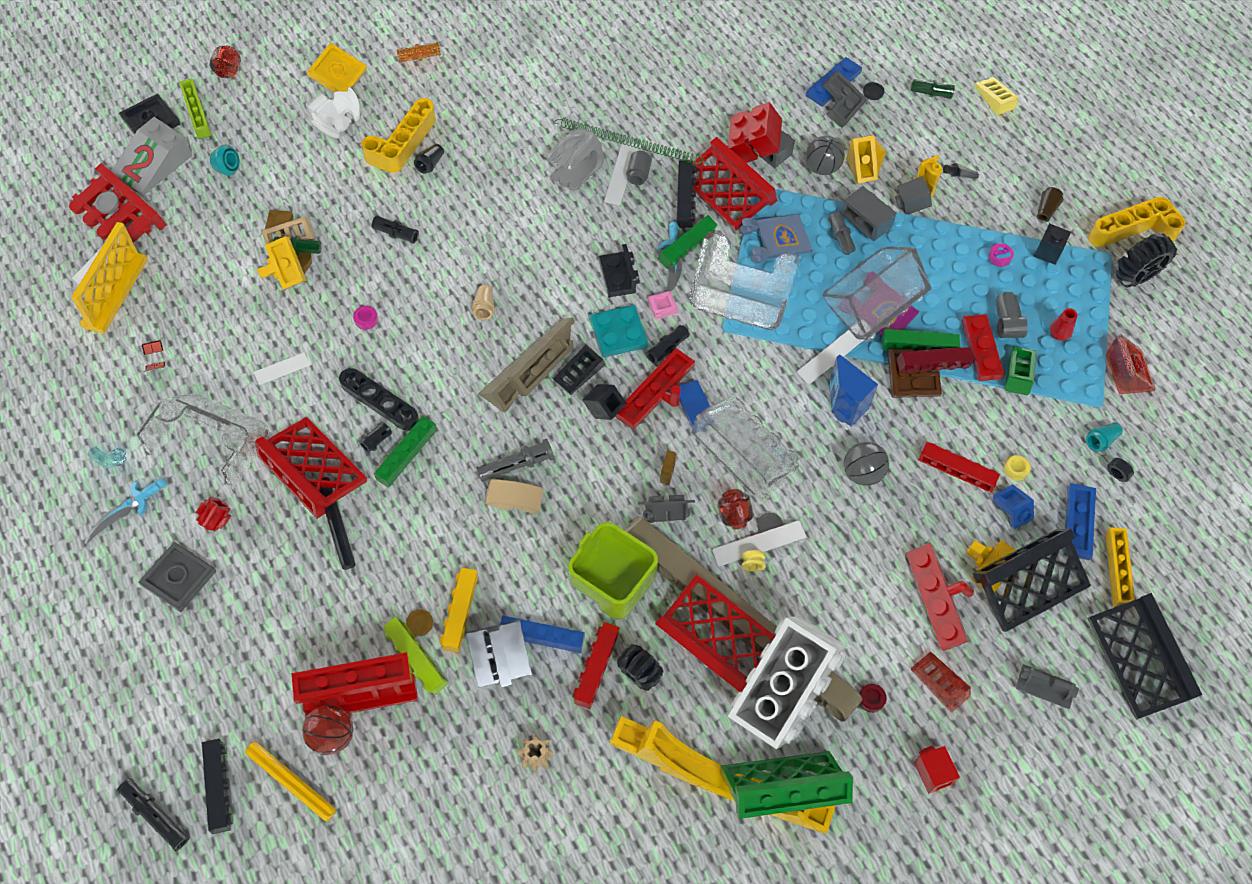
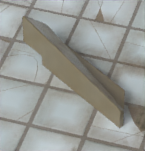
(530, 367)

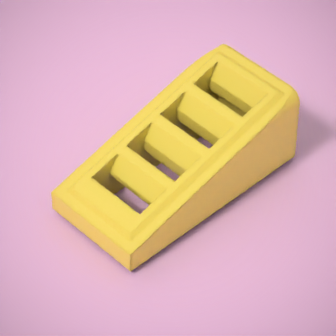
(995, 102)

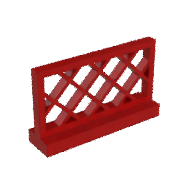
(744, 175)
(290, 473)
(698, 647)

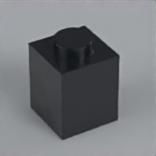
(1052, 244)
(604, 401)

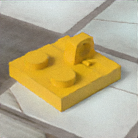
(336, 69)

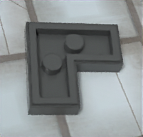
(848, 99)

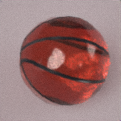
(327, 729)

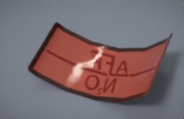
(153, 347)

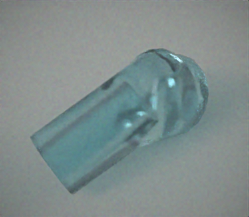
(115, 459)

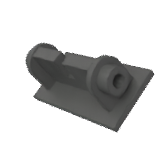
(656, 508)
(1046, 686)

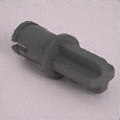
(841, 232)

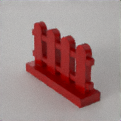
(125, 212)

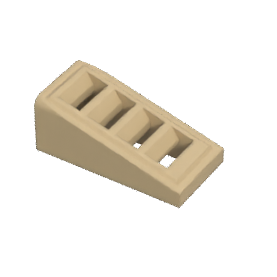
(305, 221)

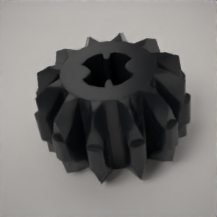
(640, 667)

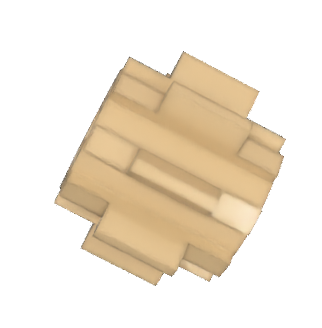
(534, 761)

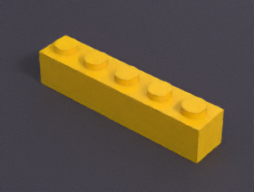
(1119, 566)
(459, 610)

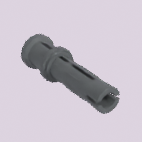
(527, 457)

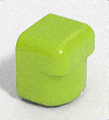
(613, 569)

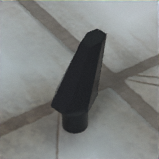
(958, 170)

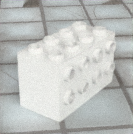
(787, 681)

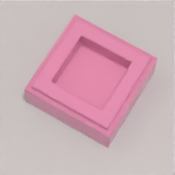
(662, 305)

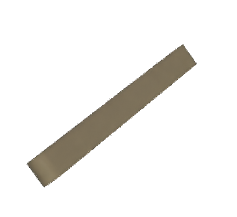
(680, 569)

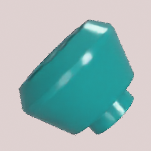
(225, 160)

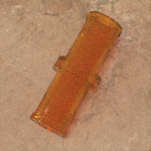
(418, 52)

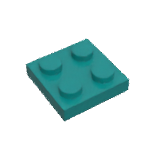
(618, 331)

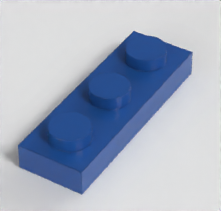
(819, 94)
(1081, 518)

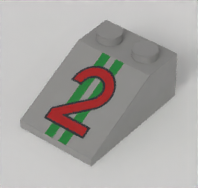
(151, 156)

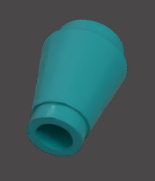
(1102, 437)

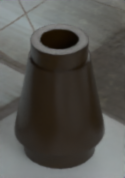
(1049, 203)

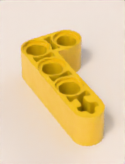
(395, 152)
(1152, 214)

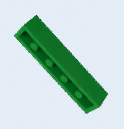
(687, 242)
(918, 340)
(405, 451)

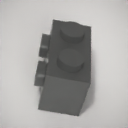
(868, 213)

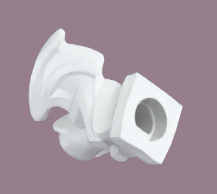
(332, 112)

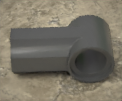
(1010, 320)

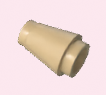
(483, 304)

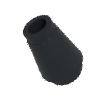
(428, 159)

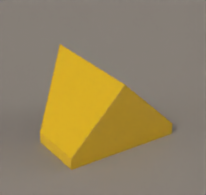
(865, 158)

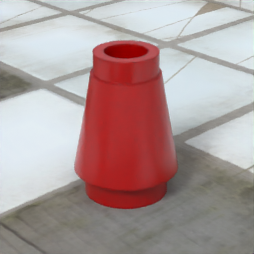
(1063, 326)

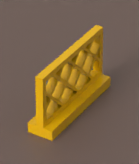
(120, 278)

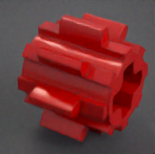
(213, 514)

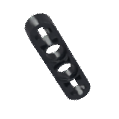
(382, 395)

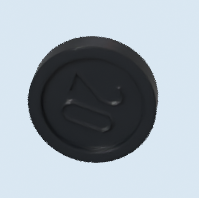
(873, 91)

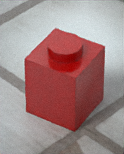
(936, 768)

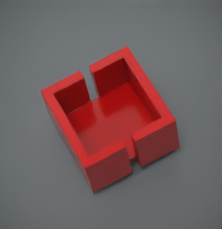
(760, 128)

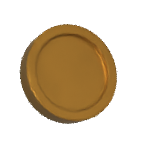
(419, 622)

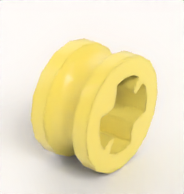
(753, 560)

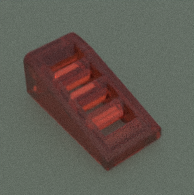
(943, 695)

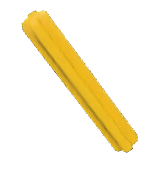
(290, 781)

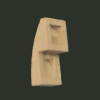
(516, 495)

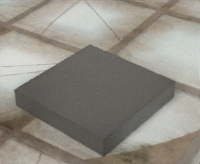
(177, 576)

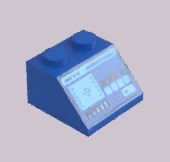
(850, 391)

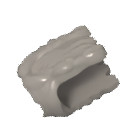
(578, 156)

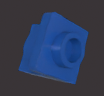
(1016, 504)

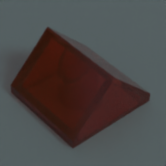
(1129, 367)

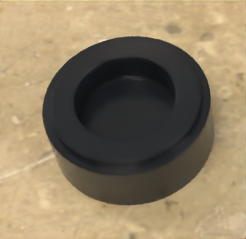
(1120, 469)

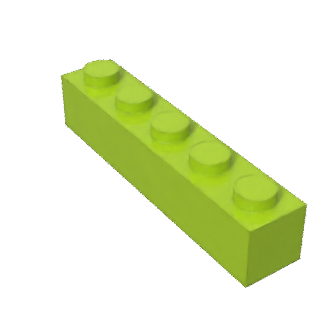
(195, 108)
(420, 661)

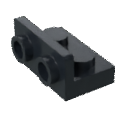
(619, 273)

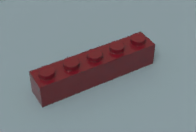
(935, 360)

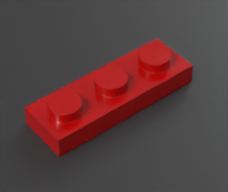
(981, 340)

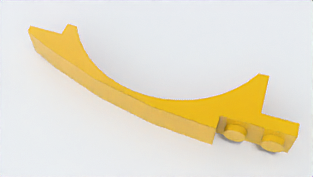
(675, 758)

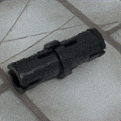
(383, 225)
(667, 344)

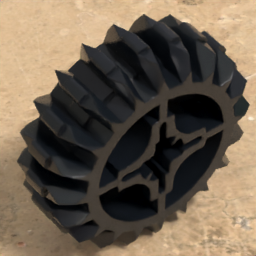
(1145, 260)

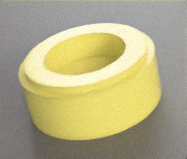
(1017, 467)

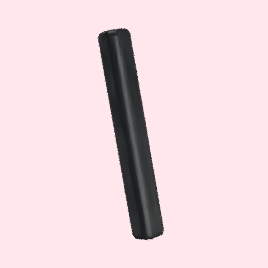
(338, 531)

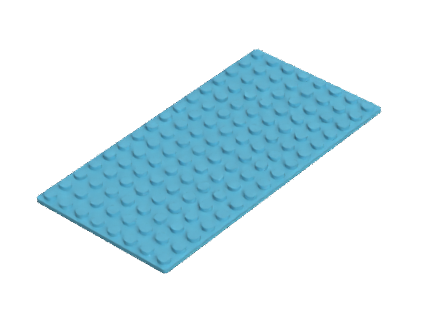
(961, 286)

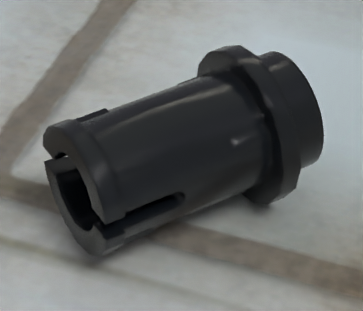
(375, 437)

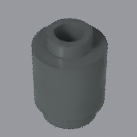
(638, 167)

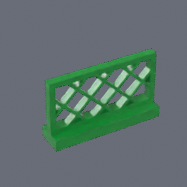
(784, 795)

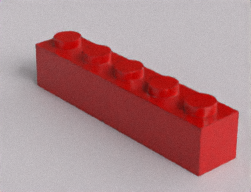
(959, 467)
(596, 665)

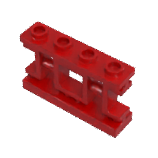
(357, 684)

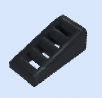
(591, 370)

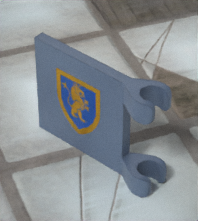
(778, 236)

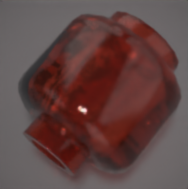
(225, 61)
(735, 508)

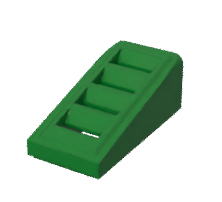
(1020, 372)

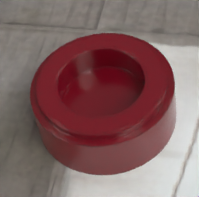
(872, 698)

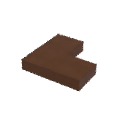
(912, 384)

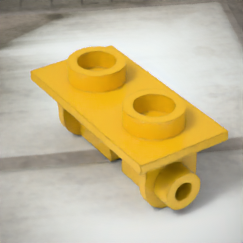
(931, 172)

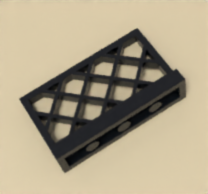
(1029, 556)
(1165, 646)

